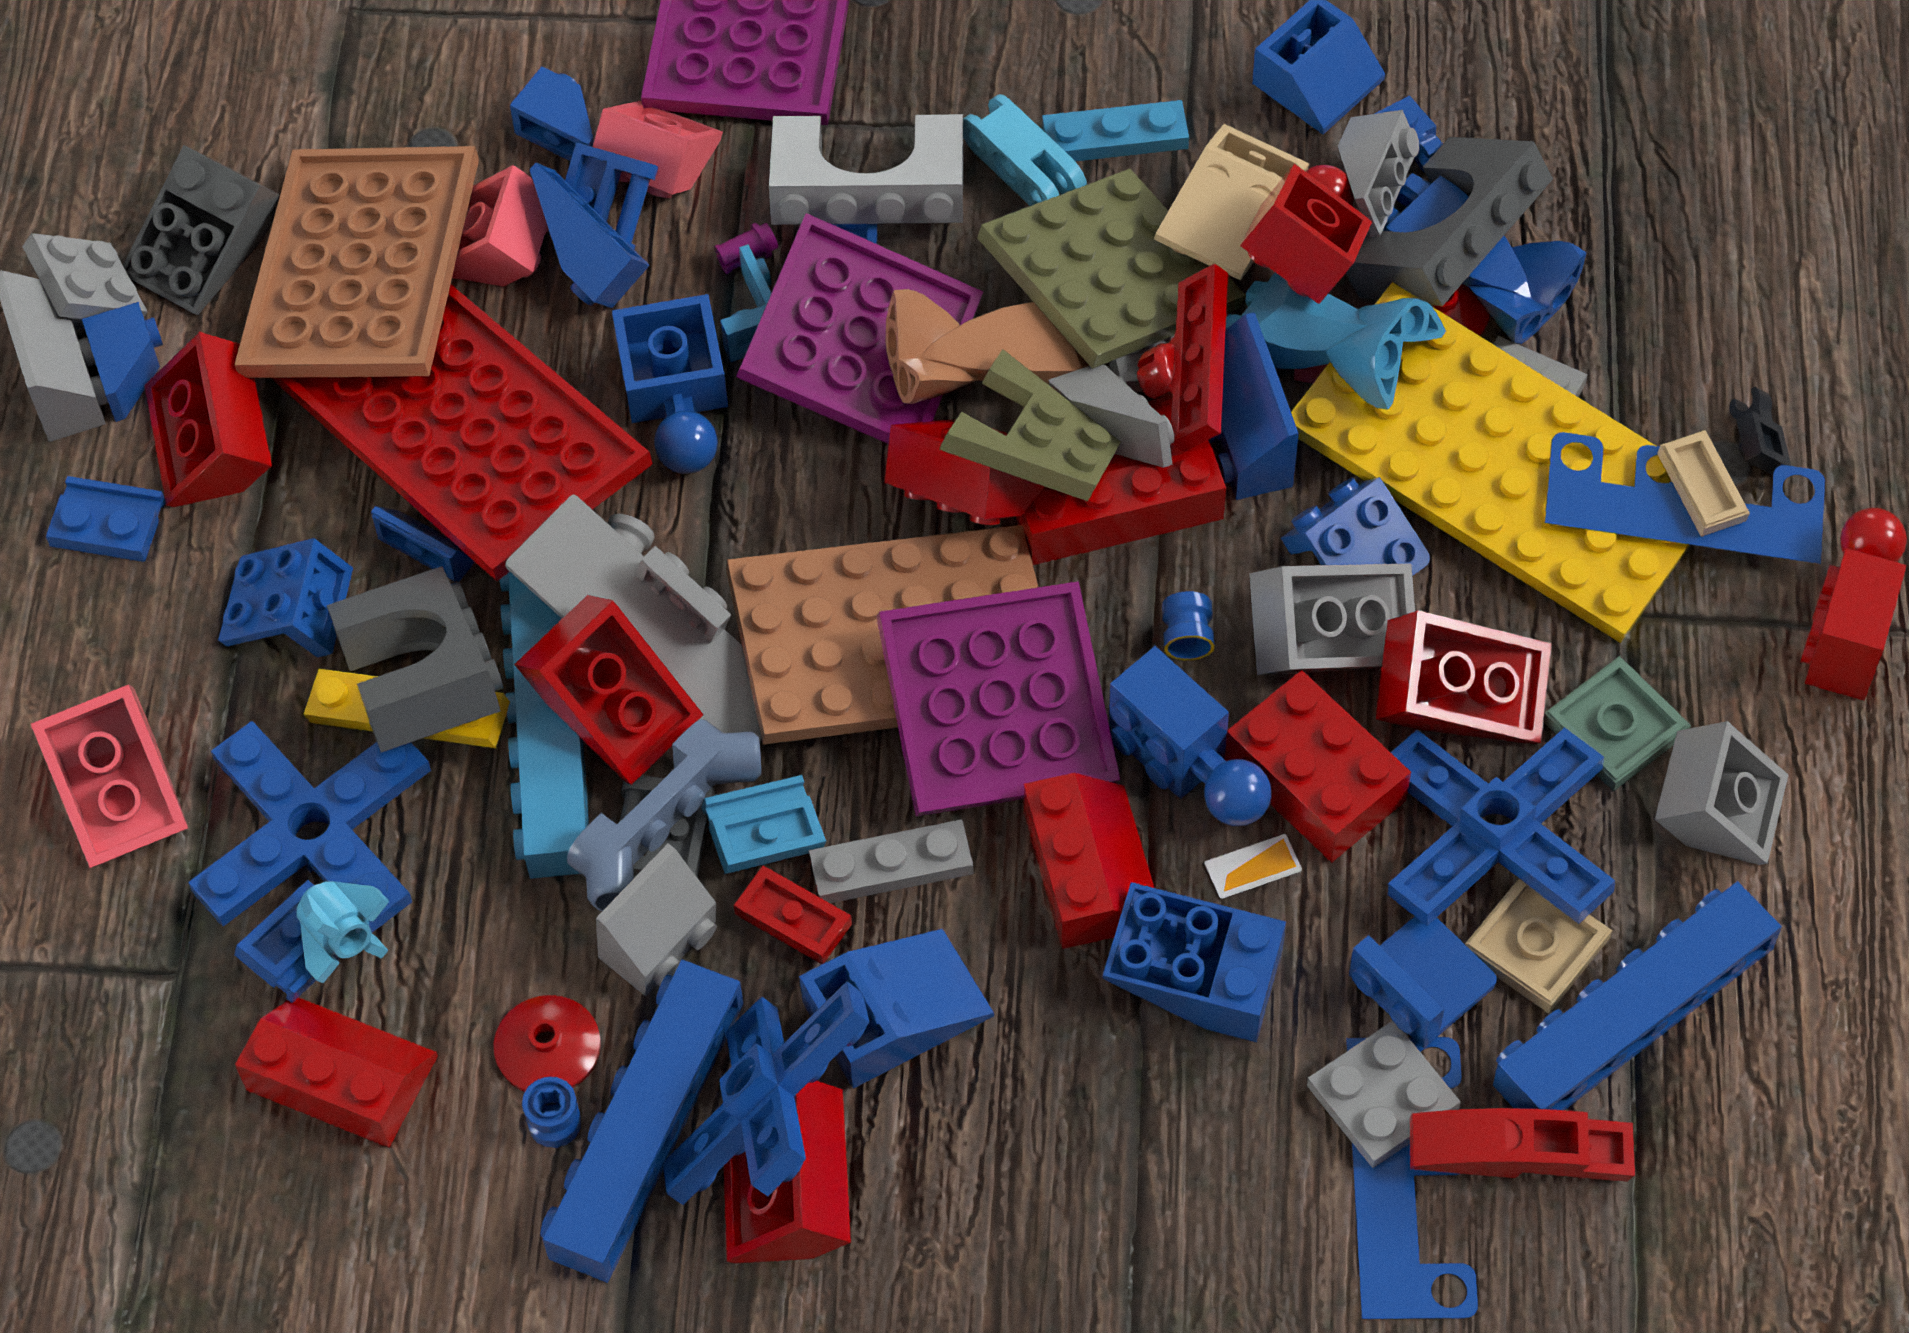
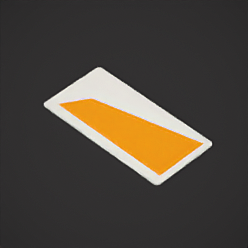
(1253, 866)

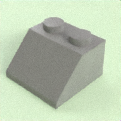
(1722, 793)
(655, 921)

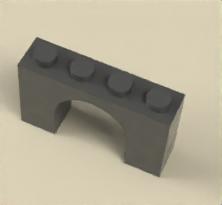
(1435, 261)
(435, 693)

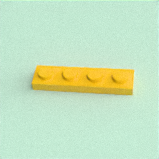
(338, 703)

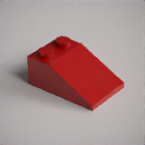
(1462, 679)
(609, 687)

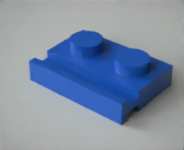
(105, 519)
(276, 948)

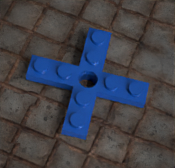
(291, 803)
(1520, 846)
(760, 1093)

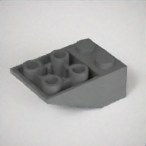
(199, 230)

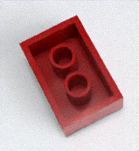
(1320, 765)

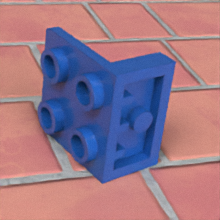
(286, 594)

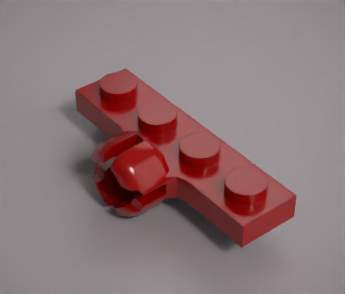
(1192, 364)

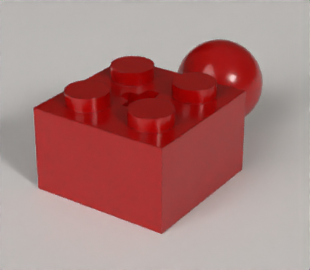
(1308, 230)
(1856, 604)

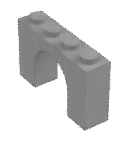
(917, 191)

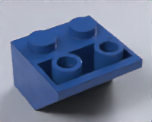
(1317, 65)

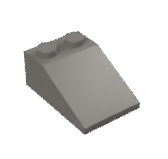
(1326, 615)

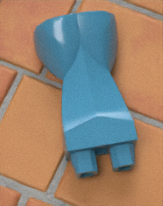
(1358, 342)

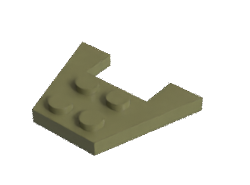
(1047, 444)

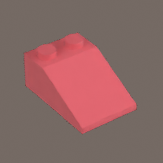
(110, 775)

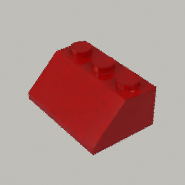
(206, 423)
(950, 480)
(1084, 853)
(335, 1069)
(805, 1213)

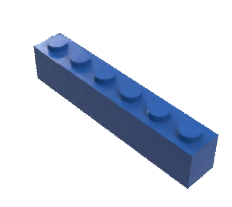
(1637, 1003)
(642, 1120)

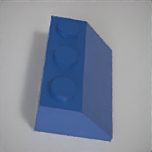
(1256, 423)

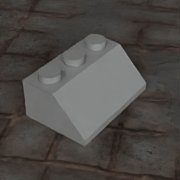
(52, 359)

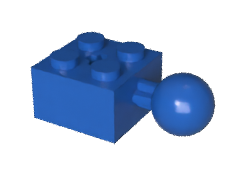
(671, 373)
(1182, 739)

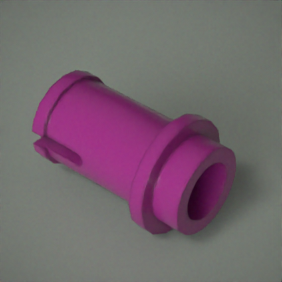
(760, 240)

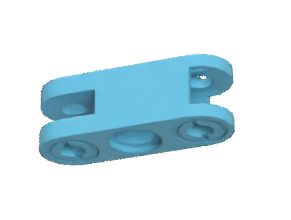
(1021, 152)

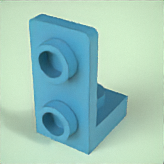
(741, 326)

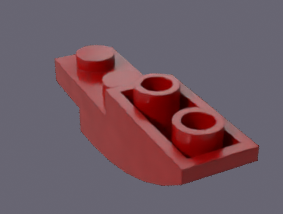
(1521, 1141)

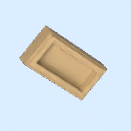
(1703, 483)

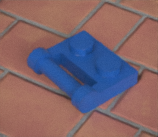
(596, 176)

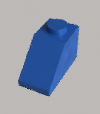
(552, 113)
(123, 354)

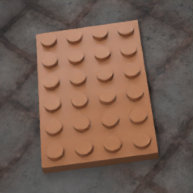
(358, 263)
(815, 628)

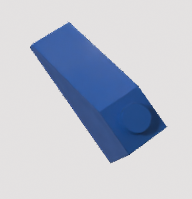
(585, 243)

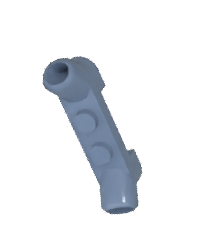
(701, 759)

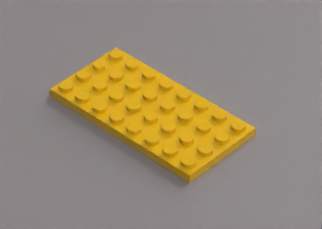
(1474, 459)

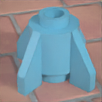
(336, 922)

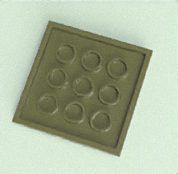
(1097, 266)

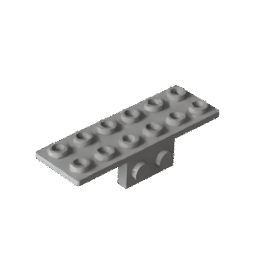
(680, 621)

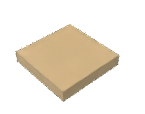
(1536, 945)

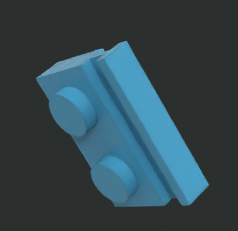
(763, 824)

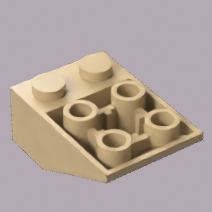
(1223, 198)

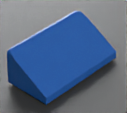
(420, 542)

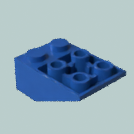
(1197, 959)
(912, 995)

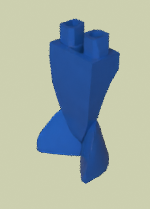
(1514, 284)

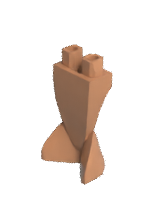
(937, 354)

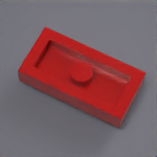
(792, 914)

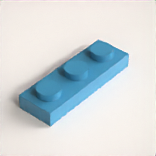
(1119, 130)

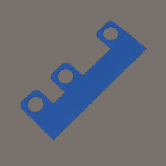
(1658, 512)
(1387, 1232)

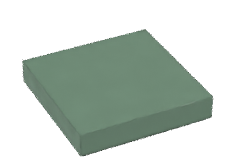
(1619, 719)

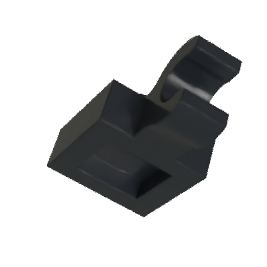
(1761, 439)

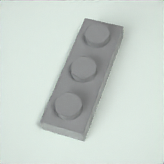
(891, 862)

